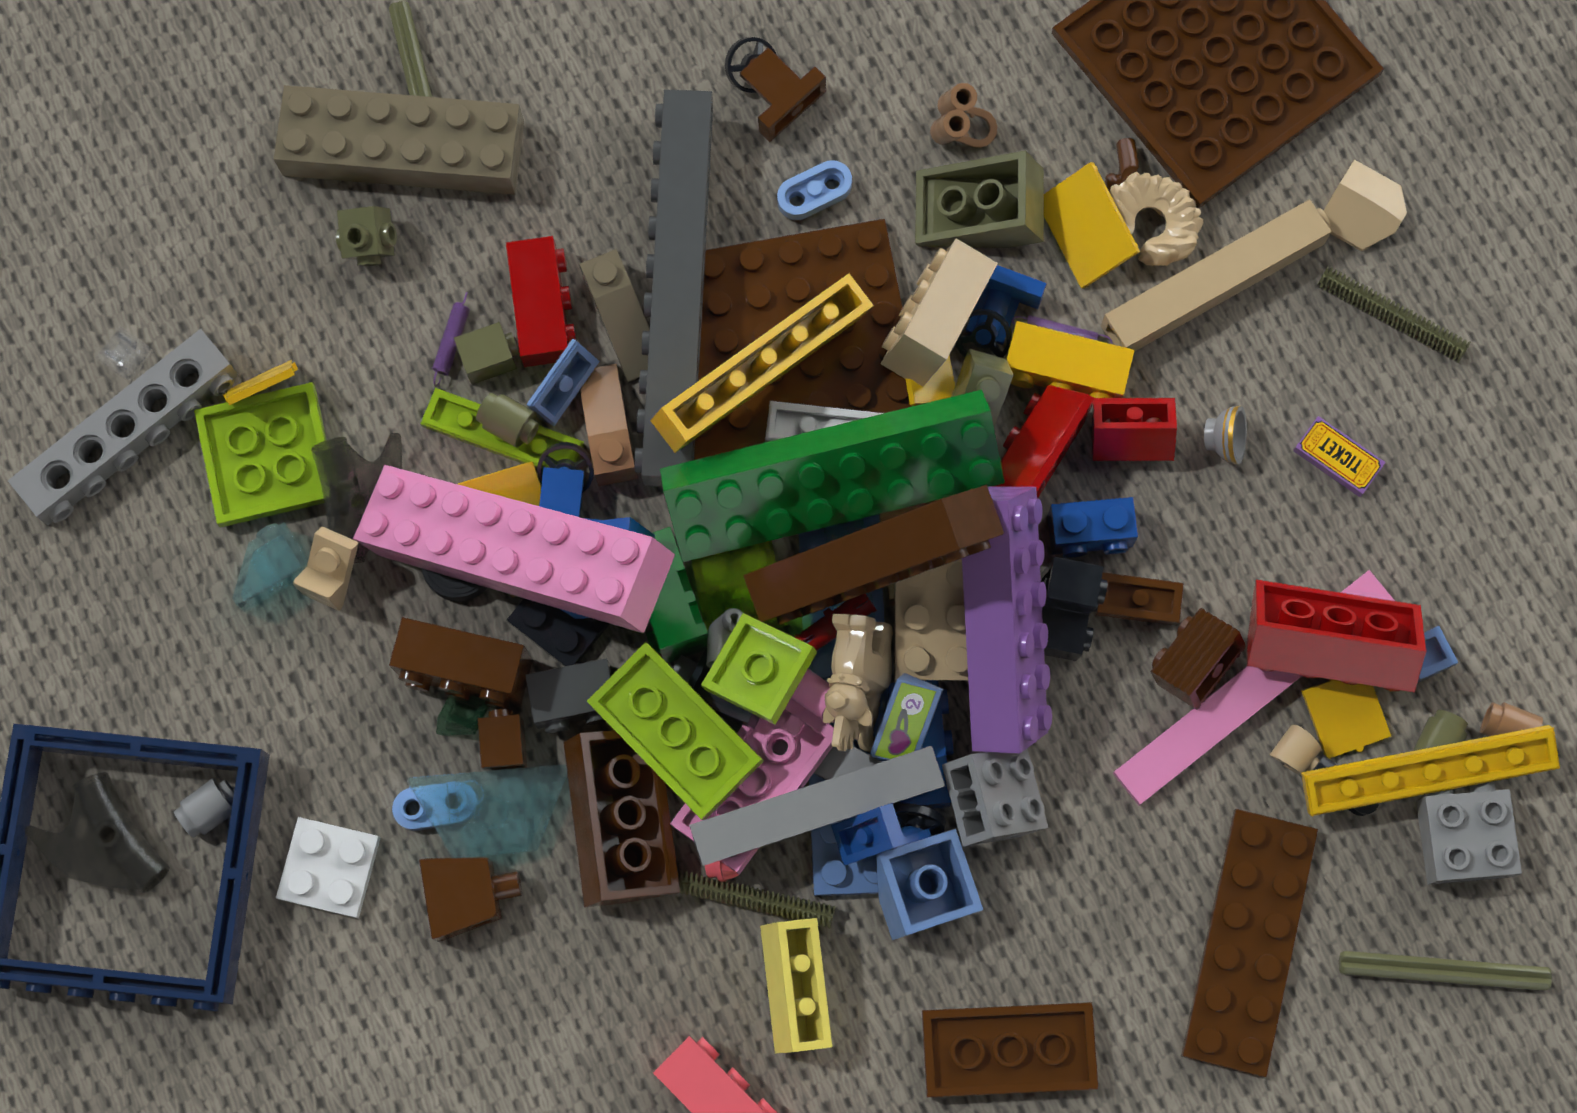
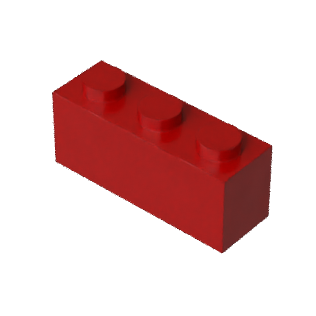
(539, 299)

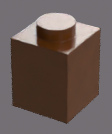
(502, 741)

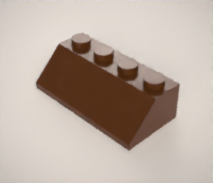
(619, 822)

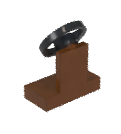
(775, 84)

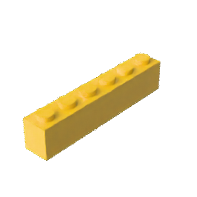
(761, 363)

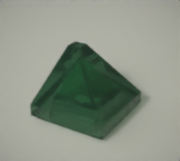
(461, 718)

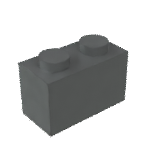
(563, 692)

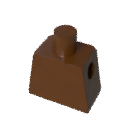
(464, 894)

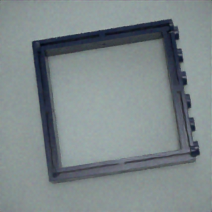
(15, 815)

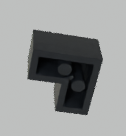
(1071, 596)

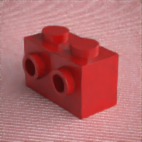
(1134, 429)

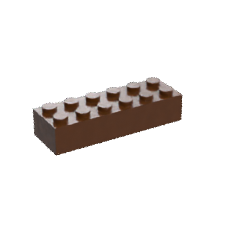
(875, 556)

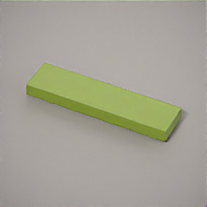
(457, 419)

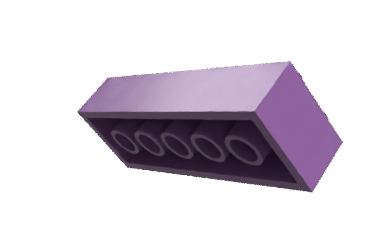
(1007, 629)

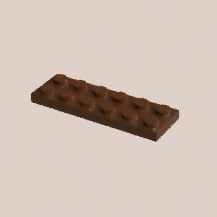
(1249, 943)

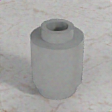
(206, 807)

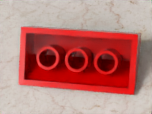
(1044, 437)
(1336, 636)

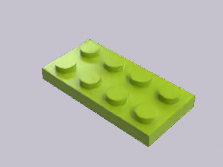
(675, 731)

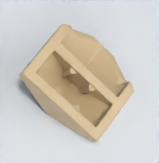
(1365, 207)

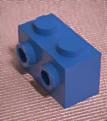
(1092, 527)

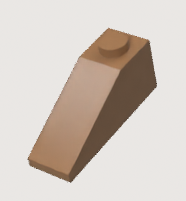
(607, 427)

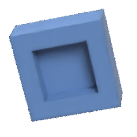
(1438, 654)

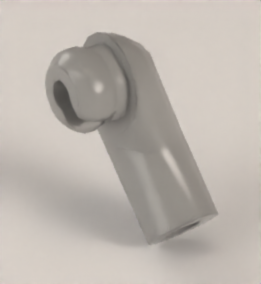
(719, 633)

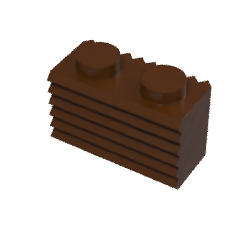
(1197, 657)

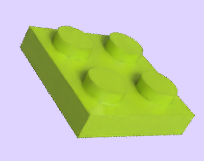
(759, 668)

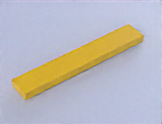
(1430, 770)

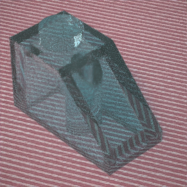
(269, 566)

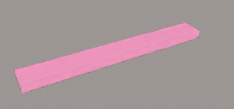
(1215, 718)

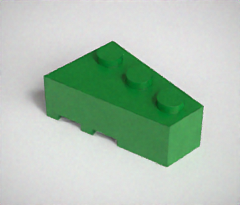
(676, 617)

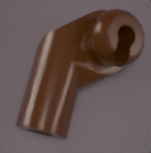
(1127, 162)

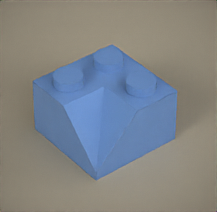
(925, 884)

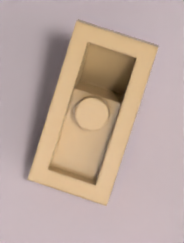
(328, 568)

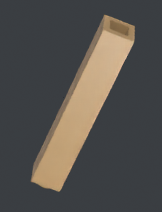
(1217, 277)

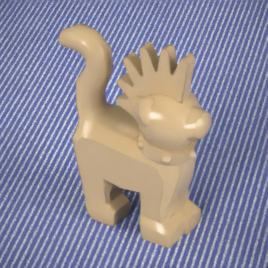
(858, 678)

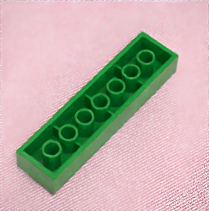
(832, 475)

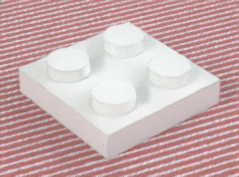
(328, 867)

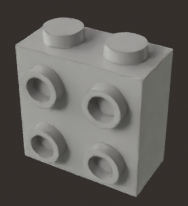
(994, 796)
(1468, 835)

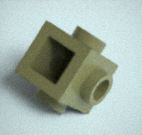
(366, 234)

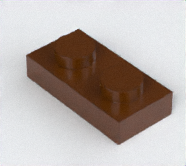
(1142, 599)

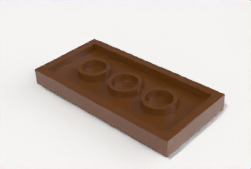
(1009, 1049)

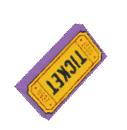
(1339, 456)

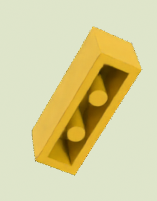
(1068, 362)

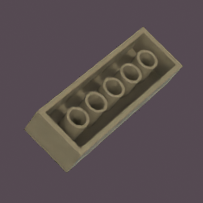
(399, 139)

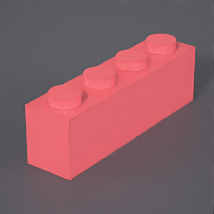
(703, 1084)

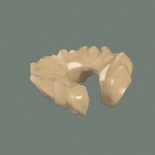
(1169, 201)

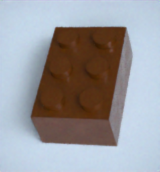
(460, 663)

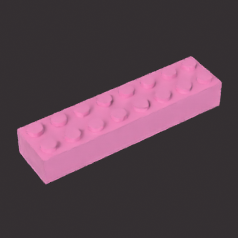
(515, 547)

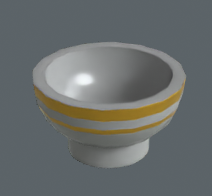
(1227, 434)

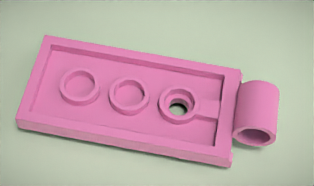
(808, 745)

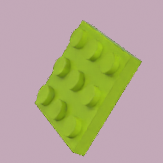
(262, 454)

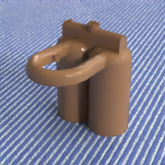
(955, 123)

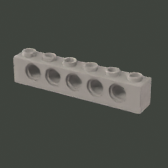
(101, 429)

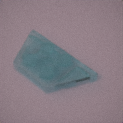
(490, 809)

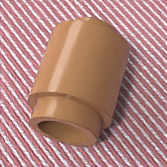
(1507, 718)

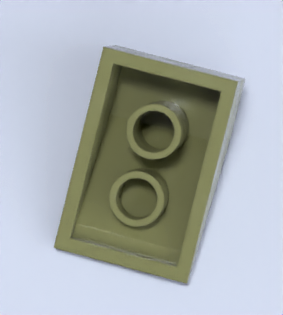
(981, 203)

